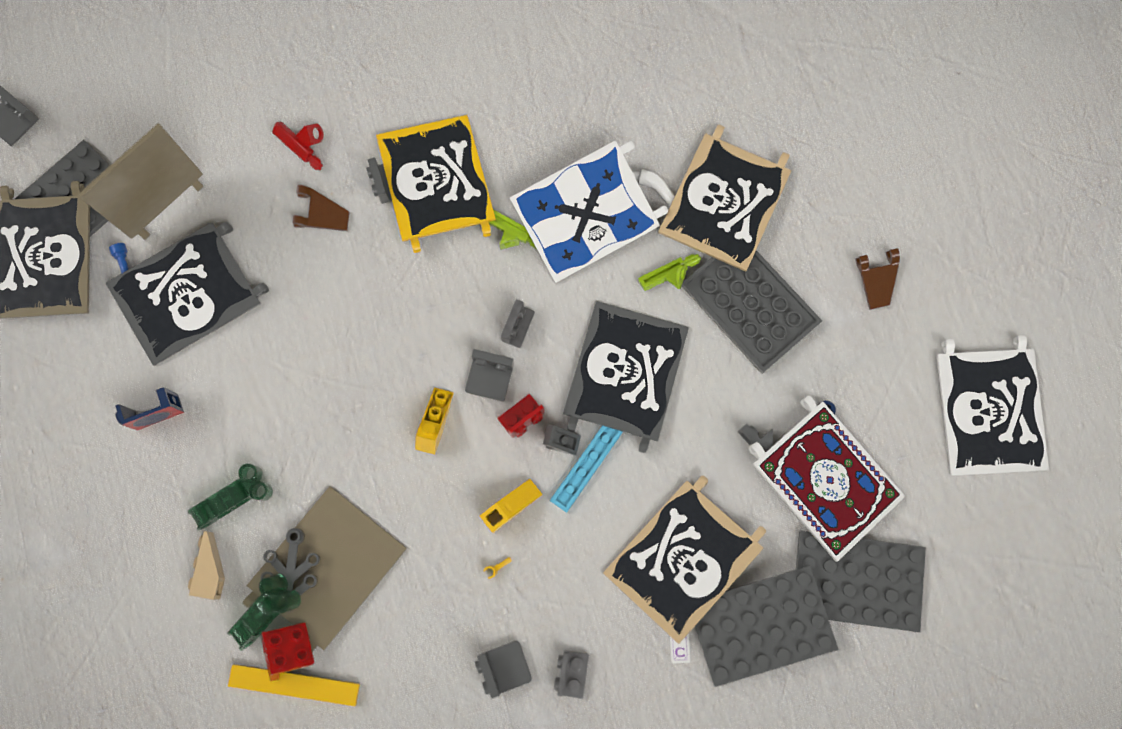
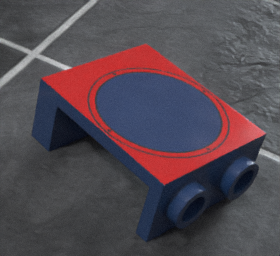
(170, 407)

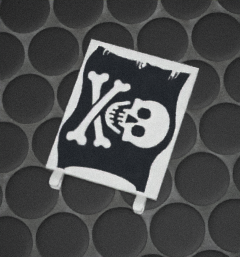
(992, 410)

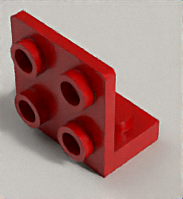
(521, 416)
(287, 649)

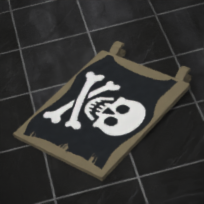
(44, 255)

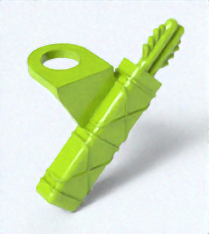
(512, 231)
(672, 272)

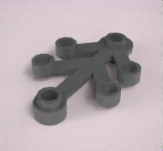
(291, 572)

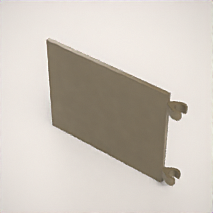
(142, 183)
(352, 563)

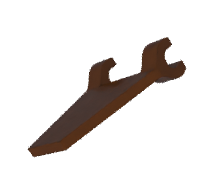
(322, 212)
(879, 281)

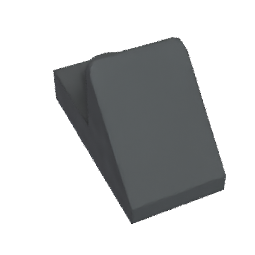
(751, 436)
(561, 440)

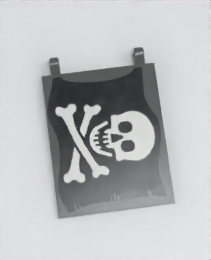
(184, 292)
(626, 372)

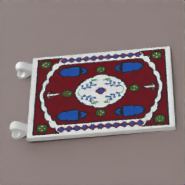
(827, 479)

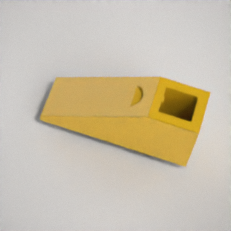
(433, 421)
(510, 505)

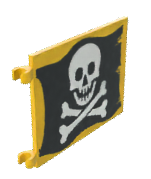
(435, 179)

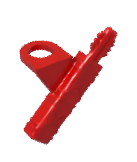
(301, 142)

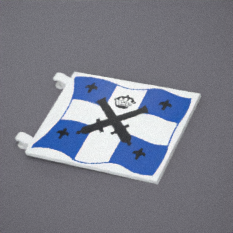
(586, 211)

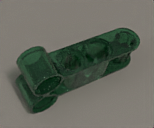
(231, 497)
(264, 610)

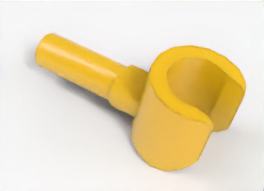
(497, 567)

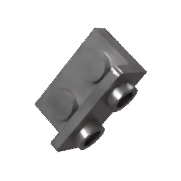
(517, 324)
(572, 674)

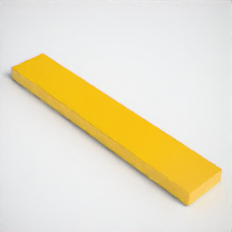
(294, 685)

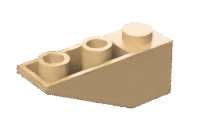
(208, 571)

